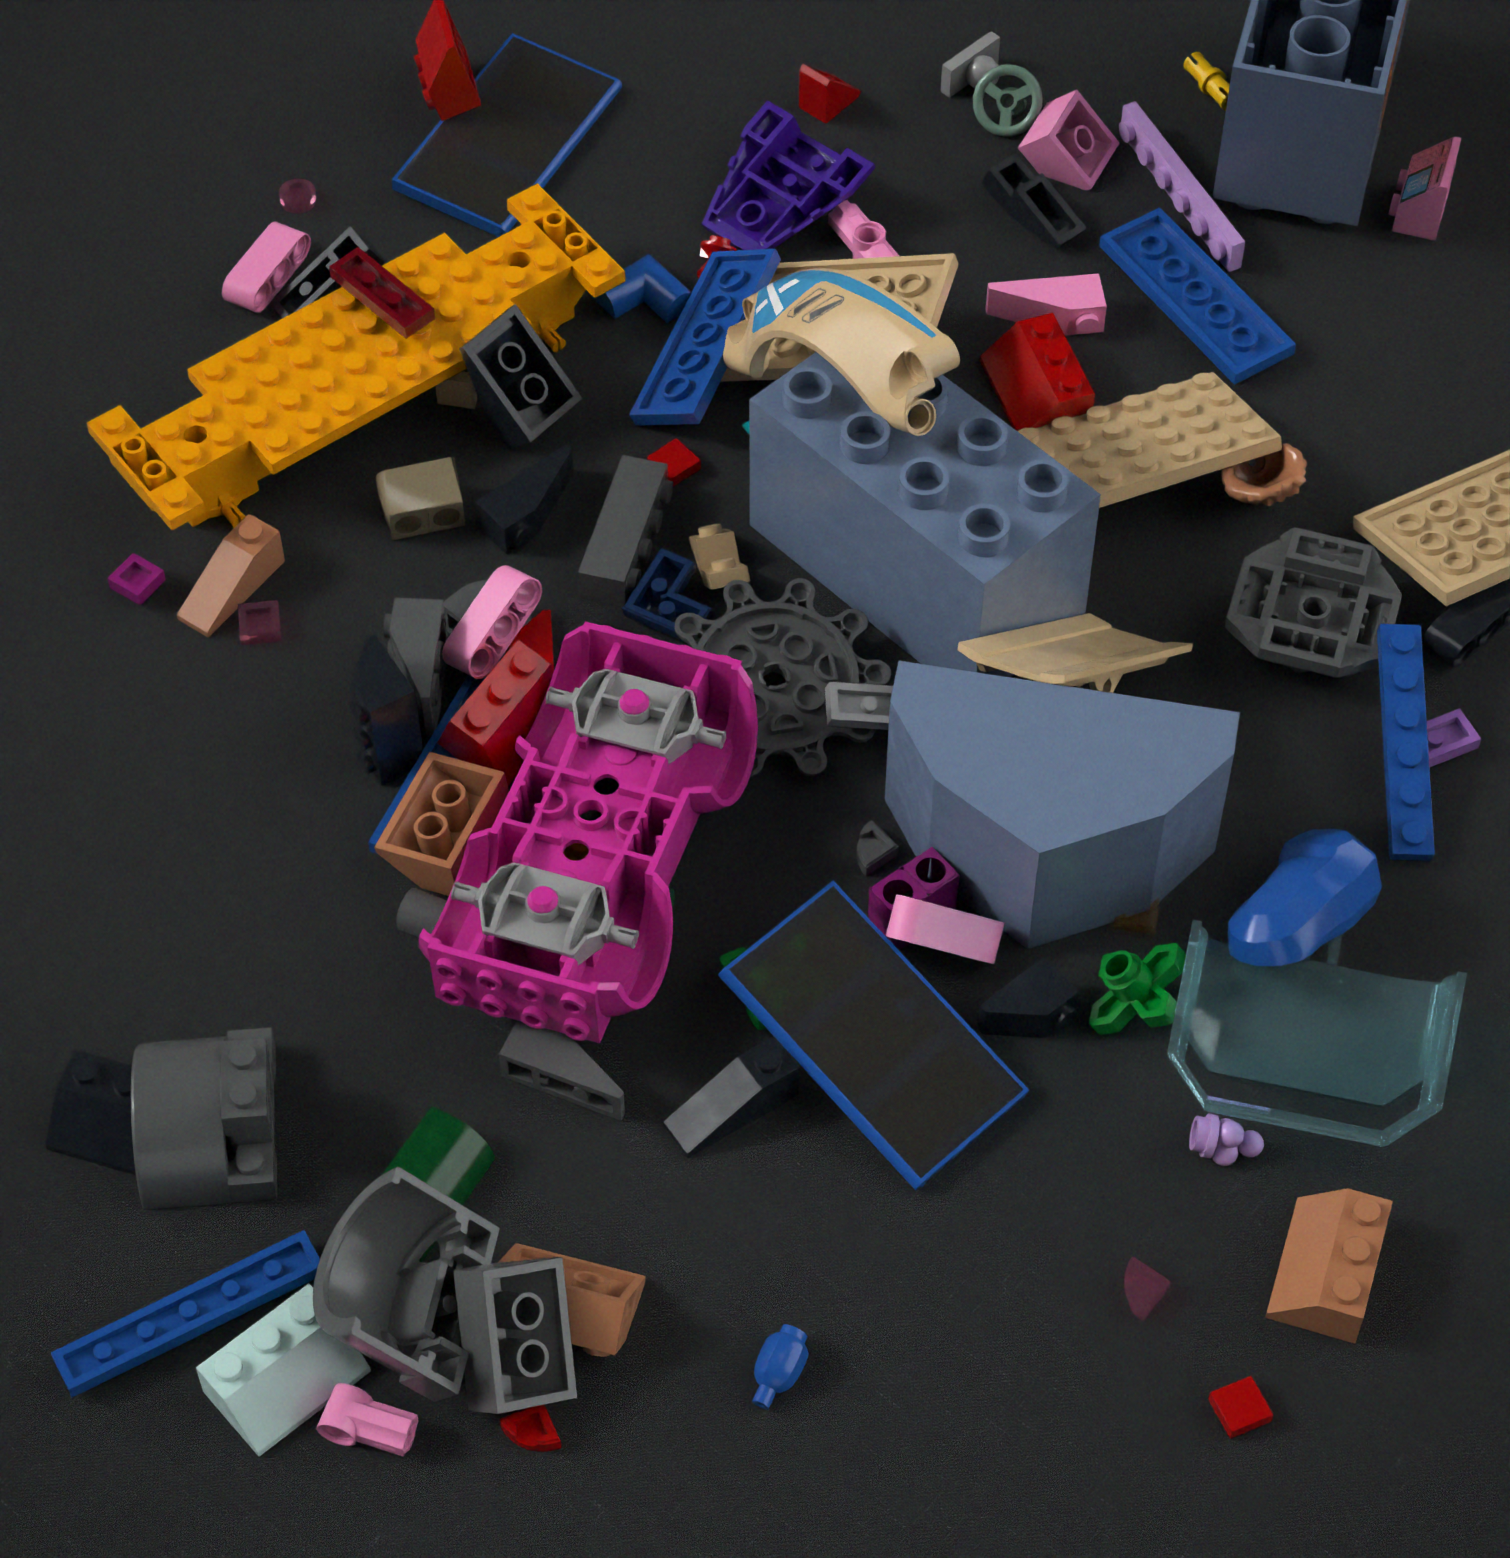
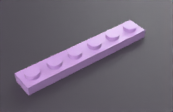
(1182, 187)

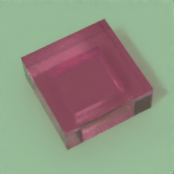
(259, 622)

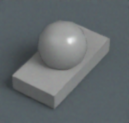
(970, 64)

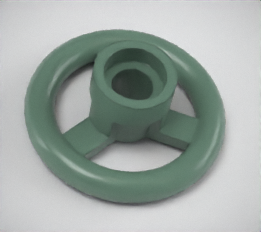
(1032, 88)

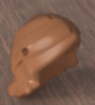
(1270, 479)

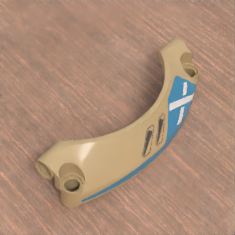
(859, 329)

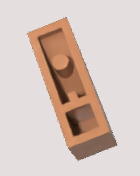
(233, 574)

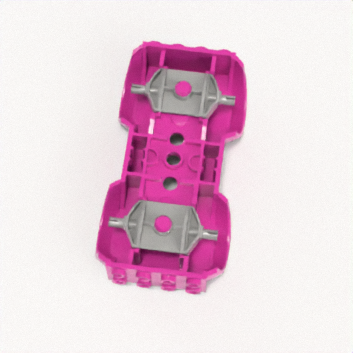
(594, 934)

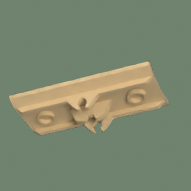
(1070, 652)

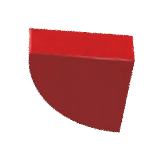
(531, 1429)

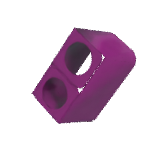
(910, 877)

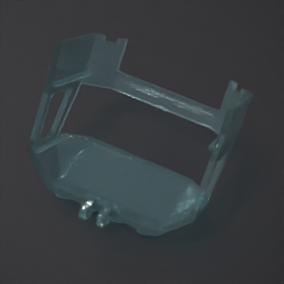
(1315, 1033)

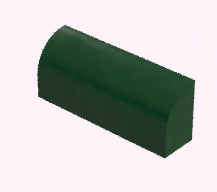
(445, 1156)

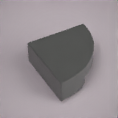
(874, 848)

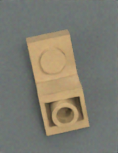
(717, 556)

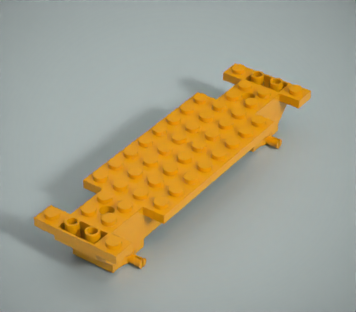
(345, 366)

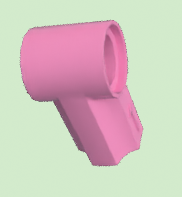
(355, 1417)

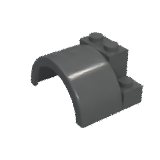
(185, 1105)
(385, 1300)

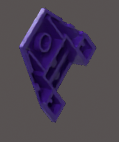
(780, 182)

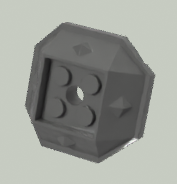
(1313, 604)

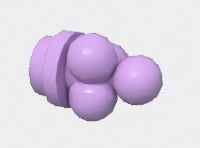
(1223, 1139)

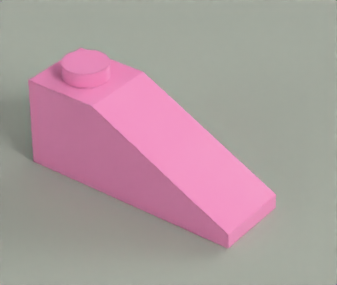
(1074, 300)

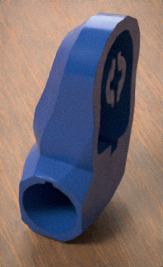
(1312, 897)

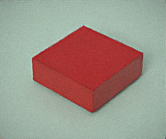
(679, 459)
(1240, 1407)

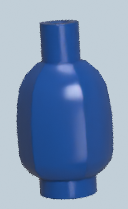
(779, 1364)

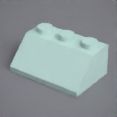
(278, 1372)

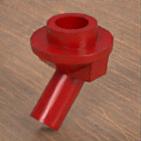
(714, 244)

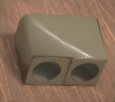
(421, 498)

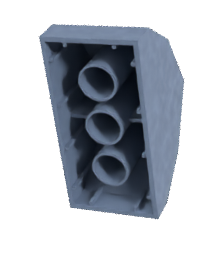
(1054, 794)

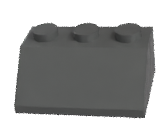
(515, 1334)

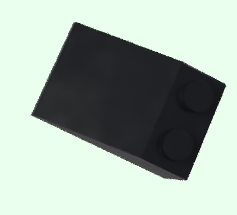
(517, 379)

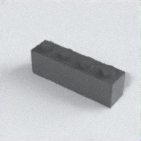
(624, 531)

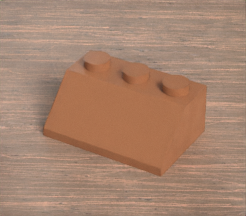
(438, 816)
(1329, 1262)
(598, 1299)

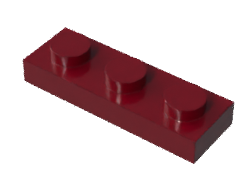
(382, 292)

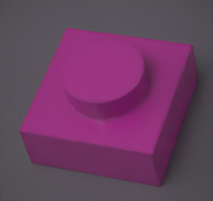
(136, 579)

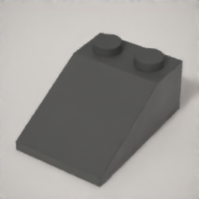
(416, 647)

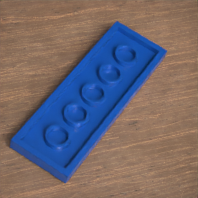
(1197, 295)
(693, 355)

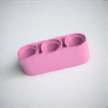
(266, 267)
(492, 622)
(945, 929)

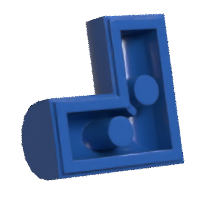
(648, 283)

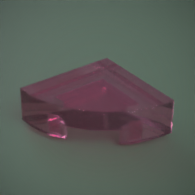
(1143, 1287)

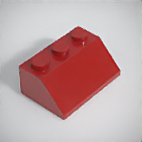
(444, 65)
(1037, 374)
(499, 712)

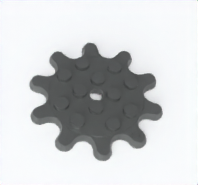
(801, 647)

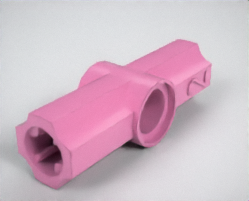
(860, 234)

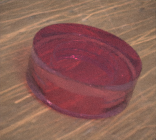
(297, 196)

